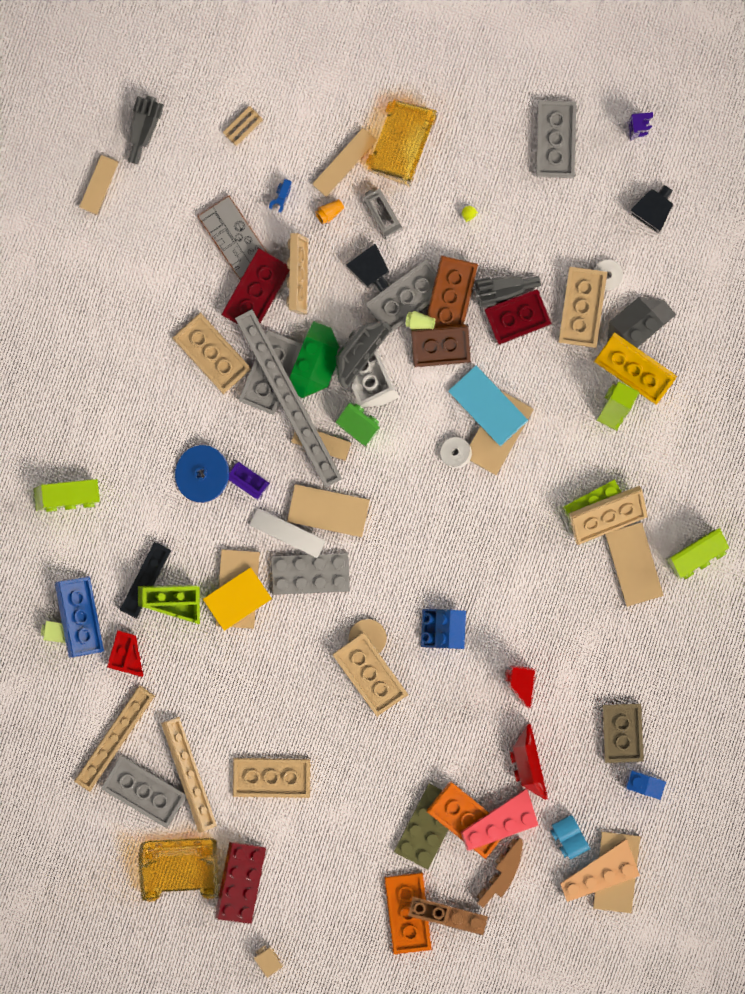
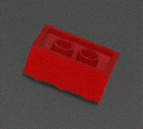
(521, 683)

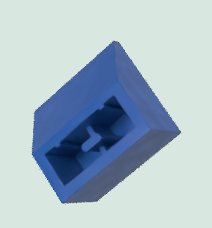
(443, 628)

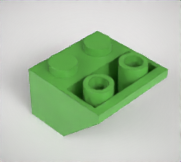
(358, 424)

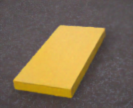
(635, 368)

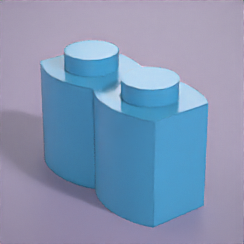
(570, 837)

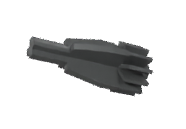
(143, 124)
(500, 289)

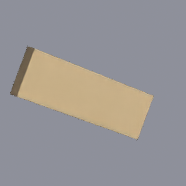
(99, 185)
(336, 447)

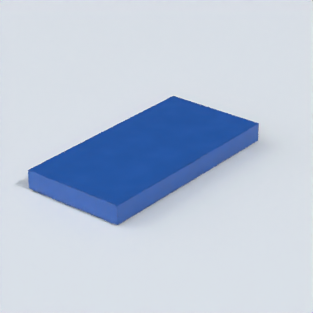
(79, 617)

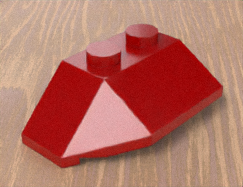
(528, 763)

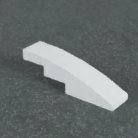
(287, 533)

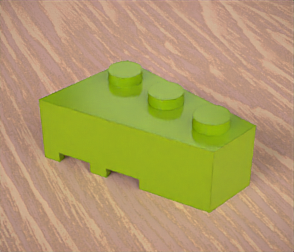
(618, 405)
(66, 495)
(173, 600)

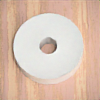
(615, 271)
(461, 458)

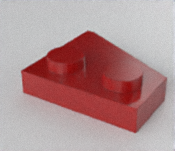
(125, 654)

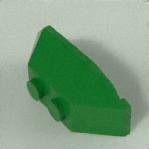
(315, 361)

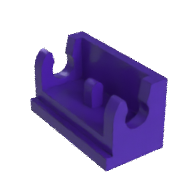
(638, 123)
(248, 480)

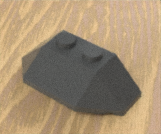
(640, 320)
(358, 350)

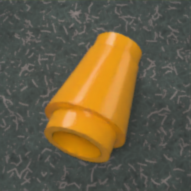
(329, 211)

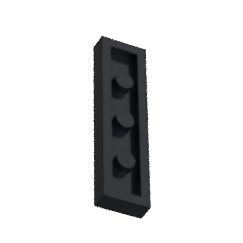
(146, 577)

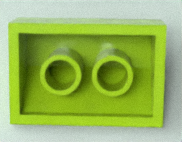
(601, 493)
(698, 554)

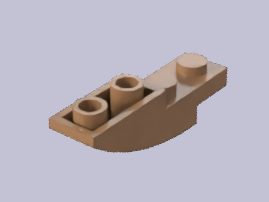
(508, 866)
(447, 916)

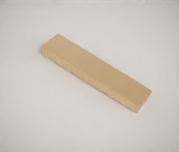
(344, 162)

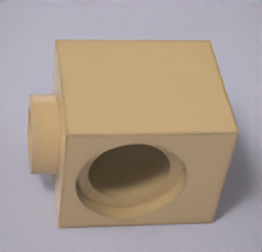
(268, 960)

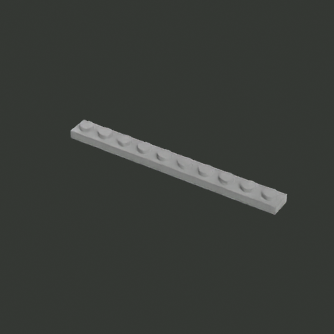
(288, 398)

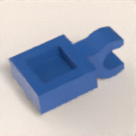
(283, 191)

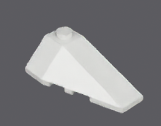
(373, 384)

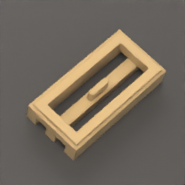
(254, 115)

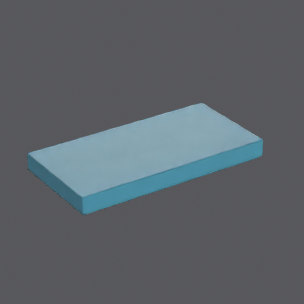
(488, 405)

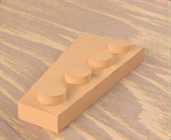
(607, 870)

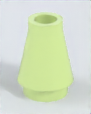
(419, 321)

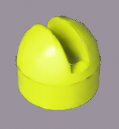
(469, 213)

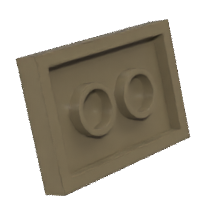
(623, 733)

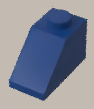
(644, 784)

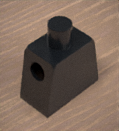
(653, 208)
(370, 268)

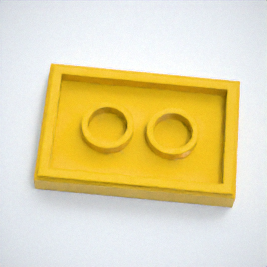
(237, 599)

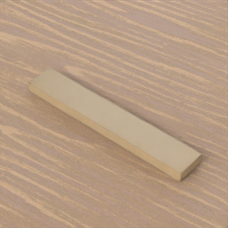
(114, 738)
(189, 774)

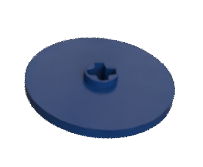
(188, 477)

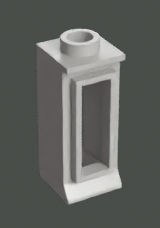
(389, 230)

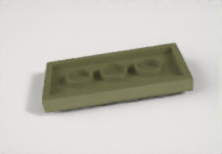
(423, 832)

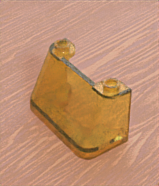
(401, 141)
(178, 867)

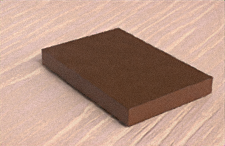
(441, 345)

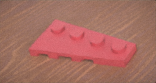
(506, 820)

